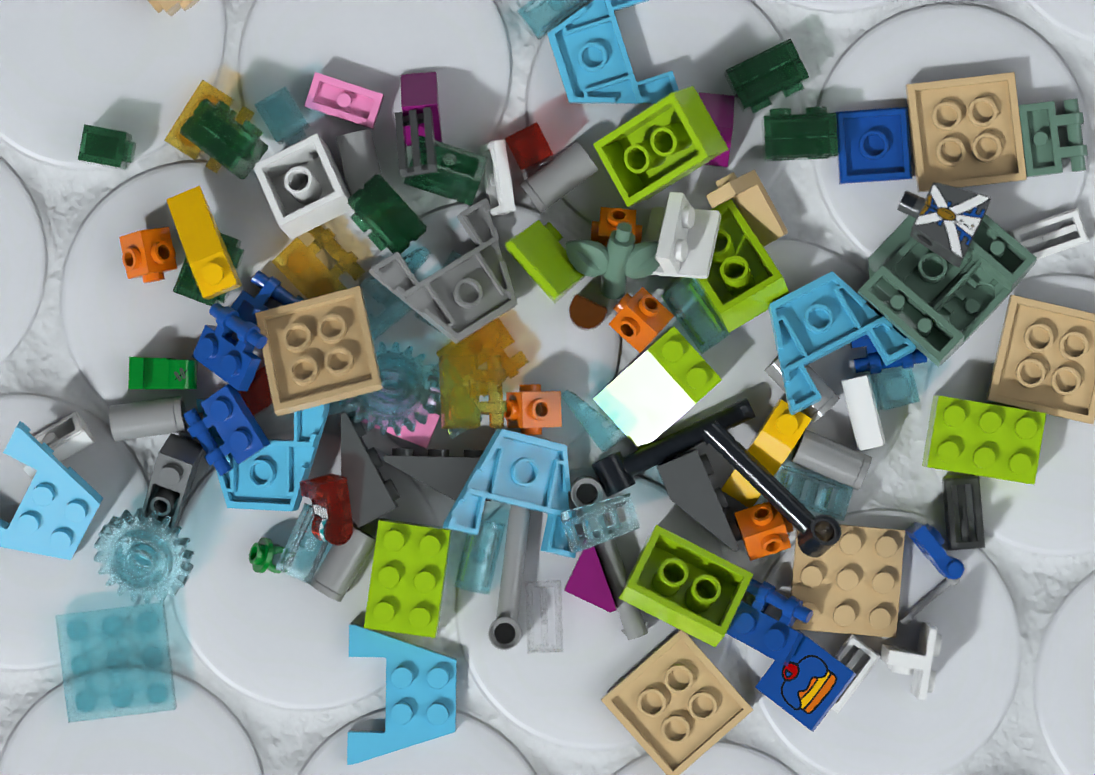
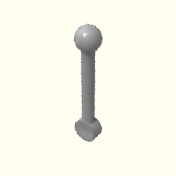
(908, 616)

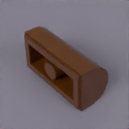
(586, 313)

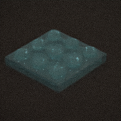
(116, 662)

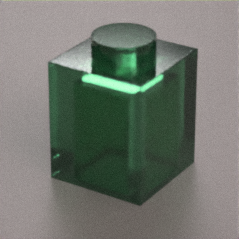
(106, 147)

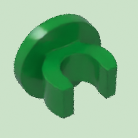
(262, 554)

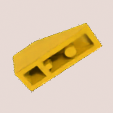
(203, 243)
(770, 448)

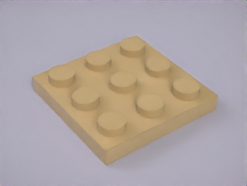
(966, 131)
(319, 351)
(1046, 360)
(853, 583)
(676, 704)

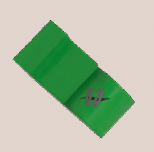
(162, 373)

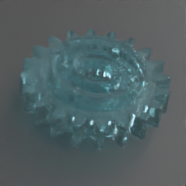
(410, 402)
(167, 559)

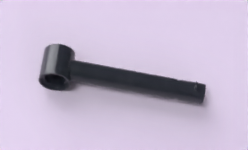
(617, 472)
(776, 493)

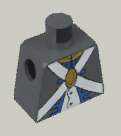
(945, 219)

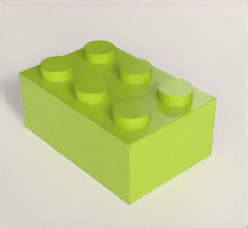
(660, 146)
(984, 439)
(407, 578)
(686, 586)

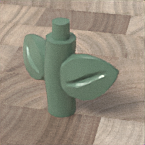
(615, 261)

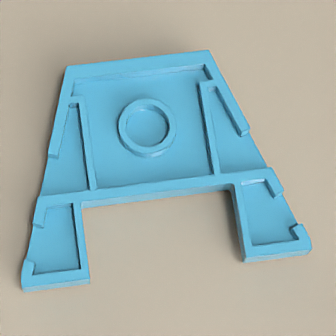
(596, 61)
(820, 321)
(274, 474)
(521, 474)
(55, 505)
(418, 695)

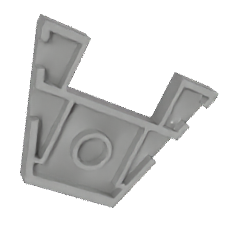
(463, 293)

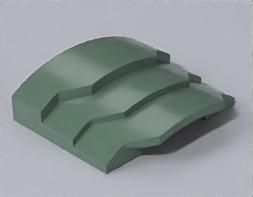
(935, 300)

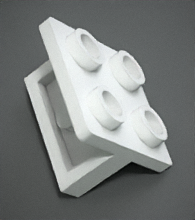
(684, 238)
(907, 660)

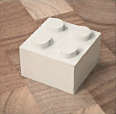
(303, 186)

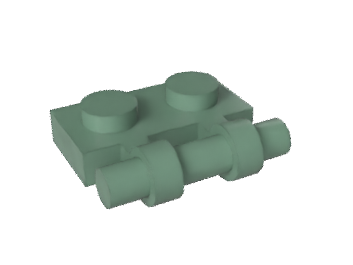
(1041, 137)

